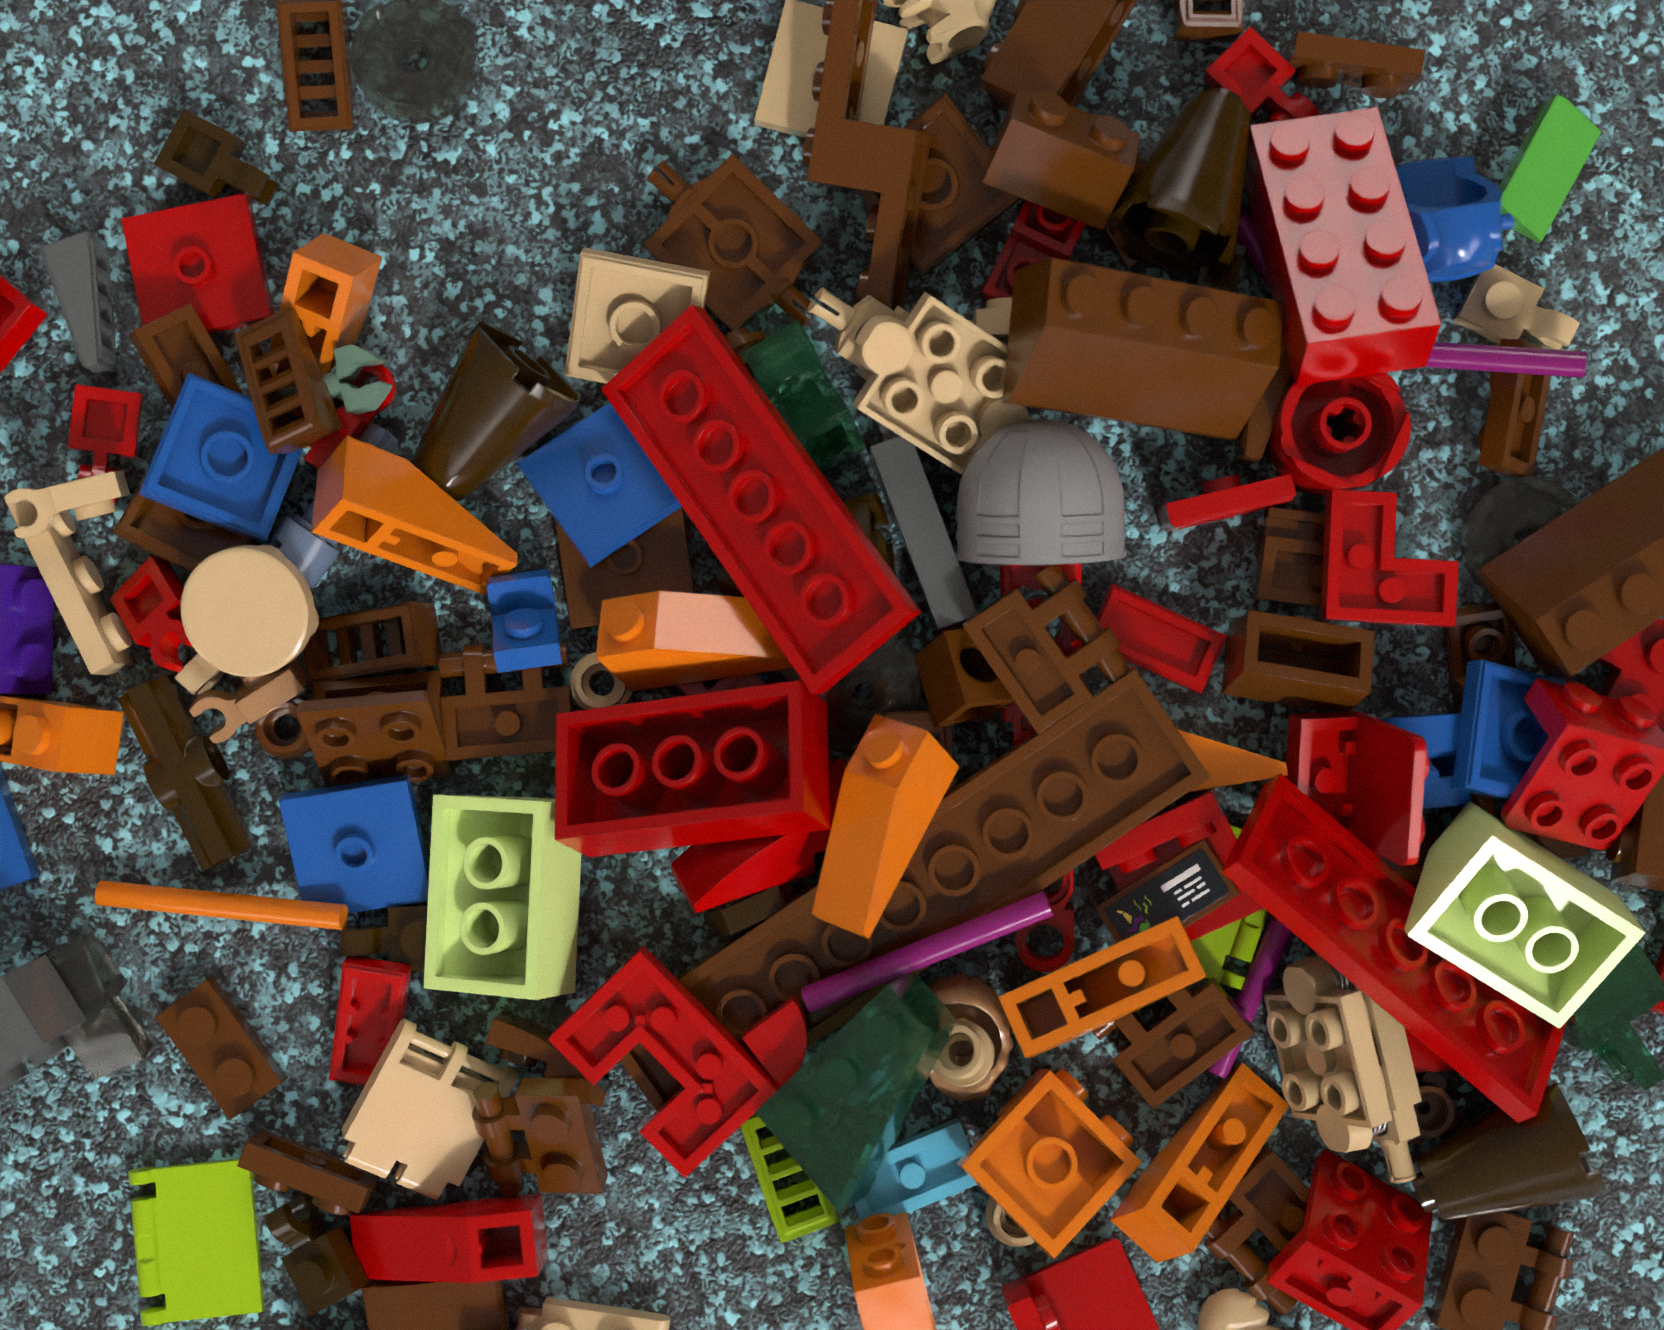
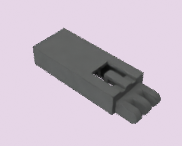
(920, 529)

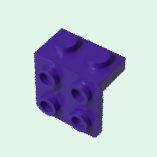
(25, 631)

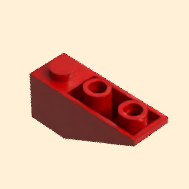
(453, 1241)

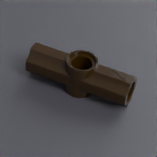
(186, 771)

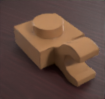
(252, 700)

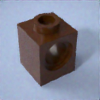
(959, 680)

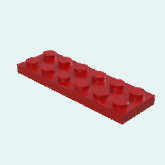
(759, 501)
(1355, 918)

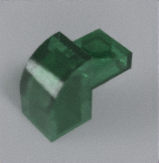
(804, 396)
(1606, 1020)

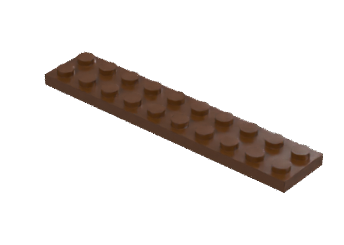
(985, 848)

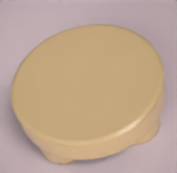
(248, 610)

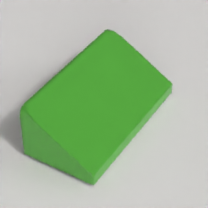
(1546, 166)

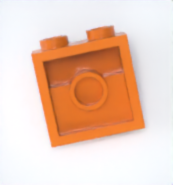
(1051, 1159)

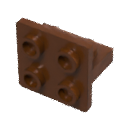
(377, 727)

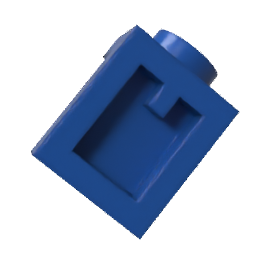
(524, 620)

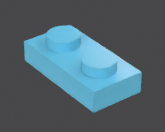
(919, 1172)

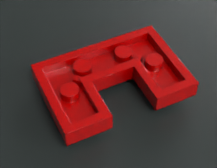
(716, 1072)

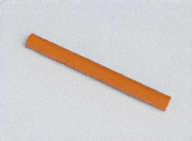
(221, 905)

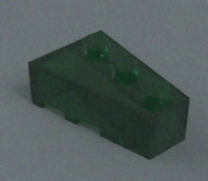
(857, 1089)

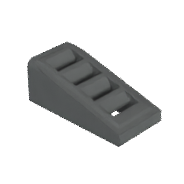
(83, 288)

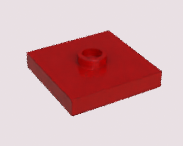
(203, 258)

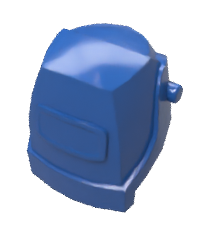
(1453, 216)

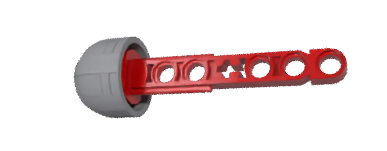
(1032, 501)

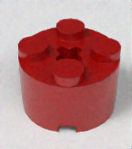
(1370, 417)

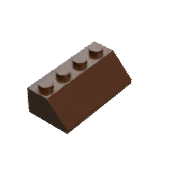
(1139, 348)
(1587, 573)

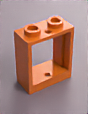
(888, 1274)

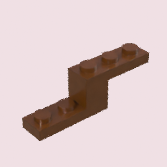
(864, 153)

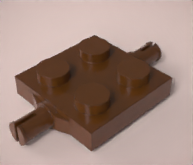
(738, 235)

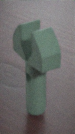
(349, 363)

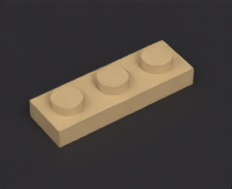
(75, 590)

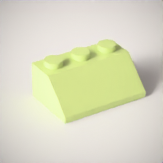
(500, 899)
(1518, 916)

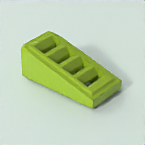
(797, 1224)

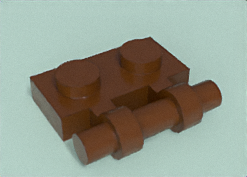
(1028, 657)
(499, 722)
(1179, 1043)
(558, 1131)
(1276, 1204)
(1484, 1270)

